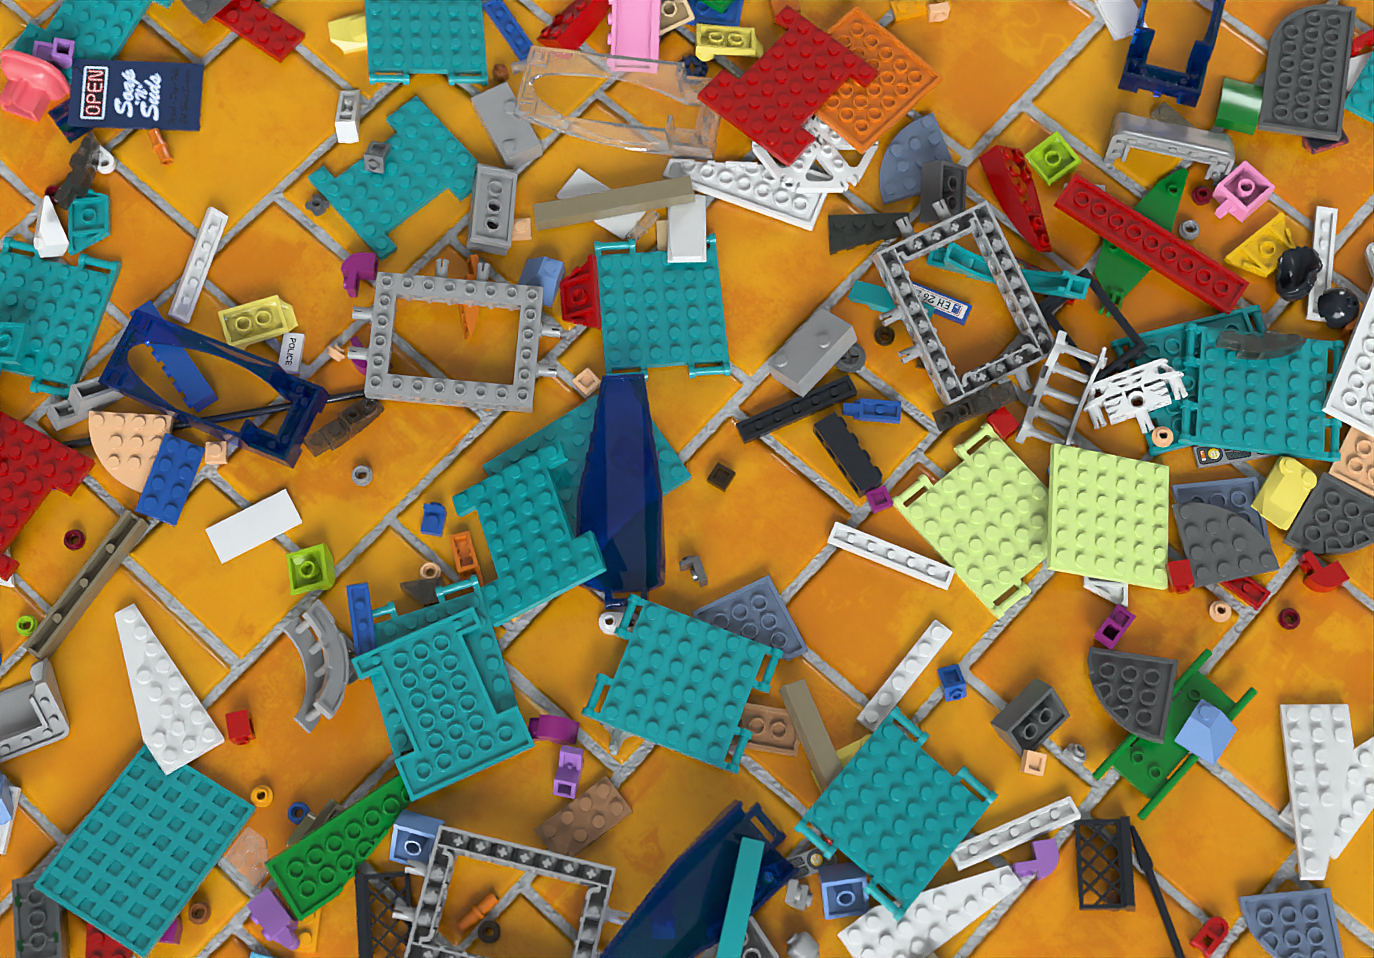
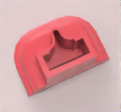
(30, 84)

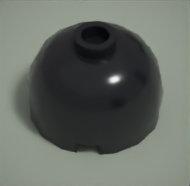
(1338, 307)

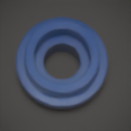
(294, 808)

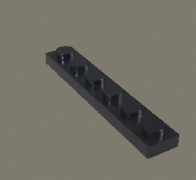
(796, 409)

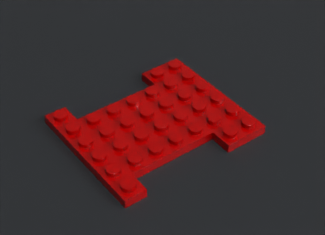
(786, 87)
(28, 472)

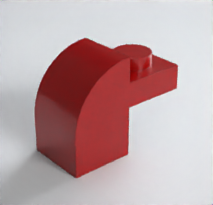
(1320, 578)

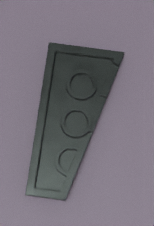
(861, 229)

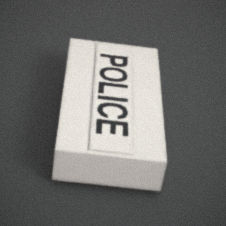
(292, 352)

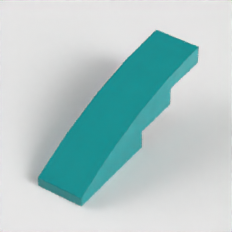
(877, 297)

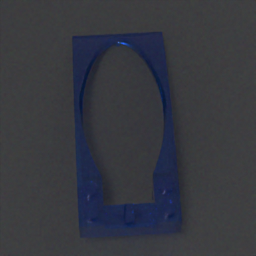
(1183, 85)
(282, 448)

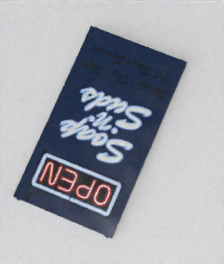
(135, 95)

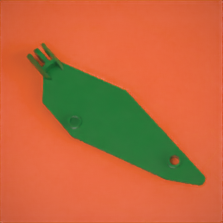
(1117, 269)

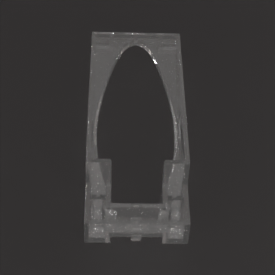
(659, 75)

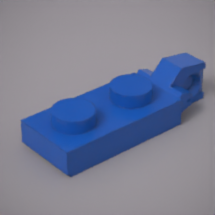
(874, 410)

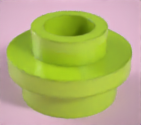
(21, 623)

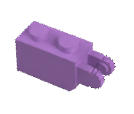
(275, 919)

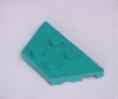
(88, 221)

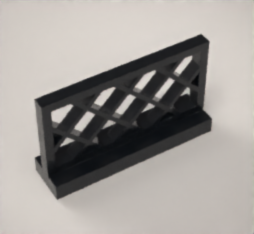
(1124, 860)
(364, 914)

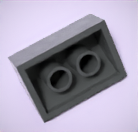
(939, 182)
(1030, 717)

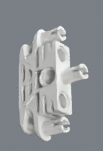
(1130, 383)

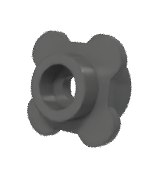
(317, 210)

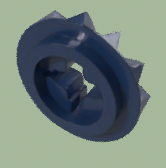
(701, 66)

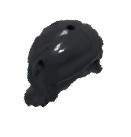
(1297, 273)

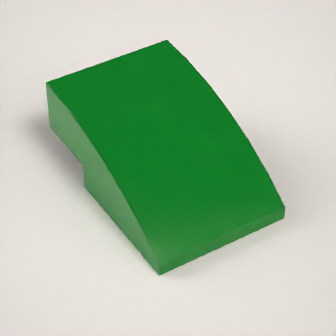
(1238, 106)

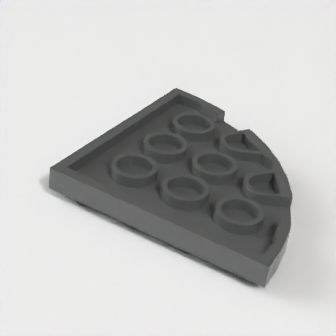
(1333, 520)
(1221, 544)
(1134, 690)

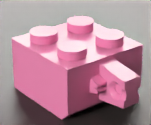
(1242, 192)

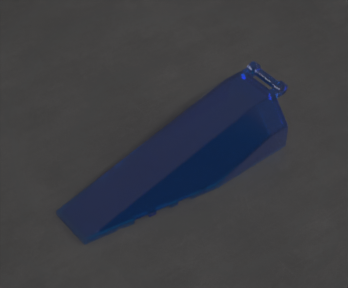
(623, 492)
(691, 898)

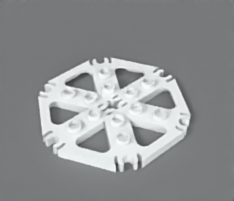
(826, 154)

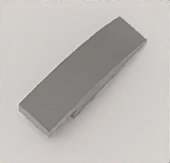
(82, 398)

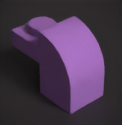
(57, 53)
(568, 772)
(1044, 860)

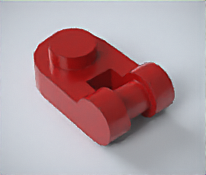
(1361, 42)
(1215, 929)

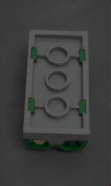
(38, 922)

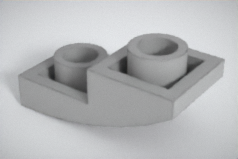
(798, 895)

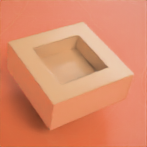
(938, 12)
(521, 229)
(586, 382)
(216, 452)
(1033, 763)

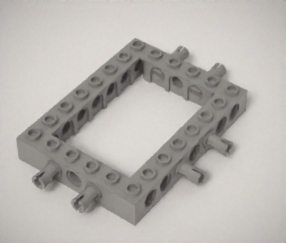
(1009, 279)
(481, 292)
(439, 871)

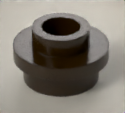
(887, 331)
(482, 932)

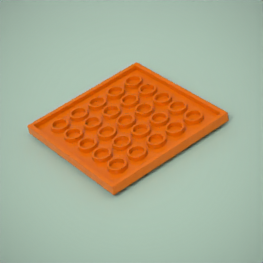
(902, 82)

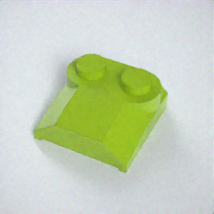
(1053, 159)
(310, 569)

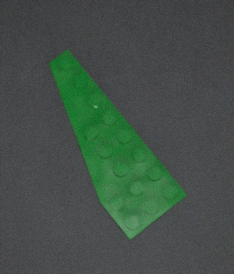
(326, 858)

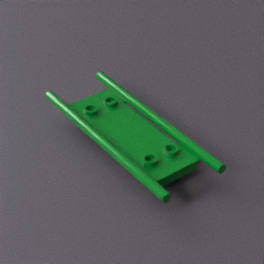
(1149, 762)

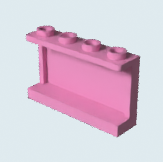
(635, 28)

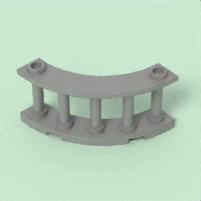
(1041, 388)
(326, 678)

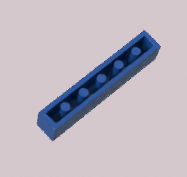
(181, 368)

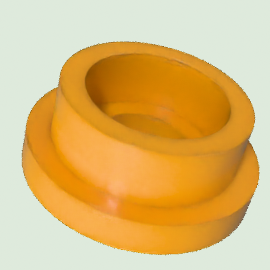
(268, 796)

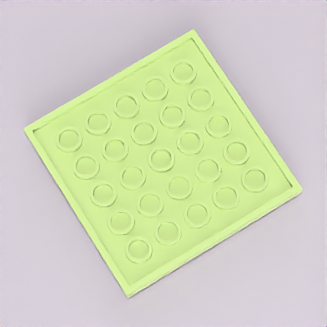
(1108, 517)

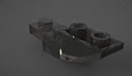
(84, 168)
(1268, 346)
(975, 405)
(345, 427)

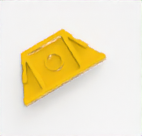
(1261, 250)

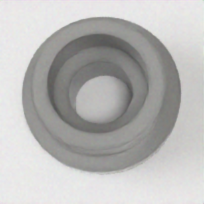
(1193, 226)
(362, 469)

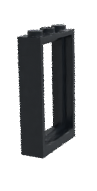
(1120, 364)

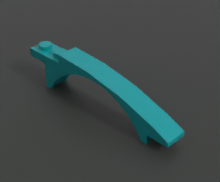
(975, 267)
(740, 898)

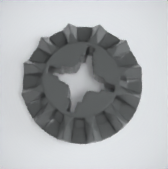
(857, 362)

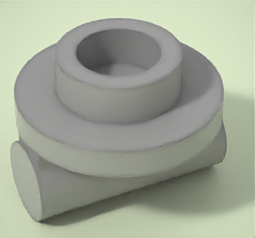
(1075, 754)

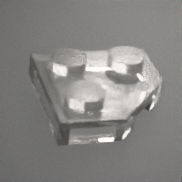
(247, 858)

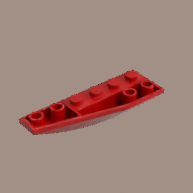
(574, 24)
(1016, 193)

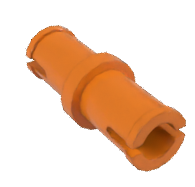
(160, 147)
(477, 912)

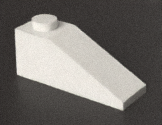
(348, 116)
(49, 234)

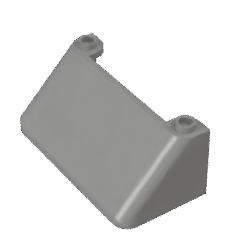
(1171, 140)
(32, 713)

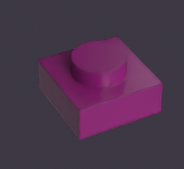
(879, 499)

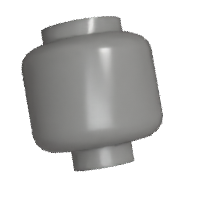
(802, 946)

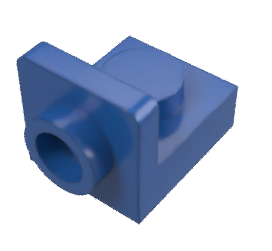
(433, 519)
(952, 682)

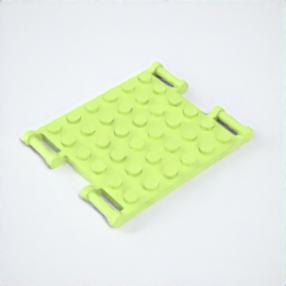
(984, 519)

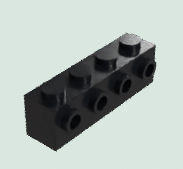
(847, 454)

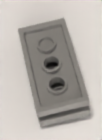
(492, 209)

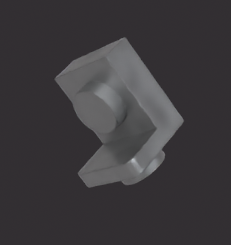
(376, 156)
(697, 573)

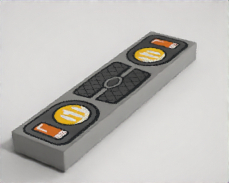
(1212, 456)
(809, 862)

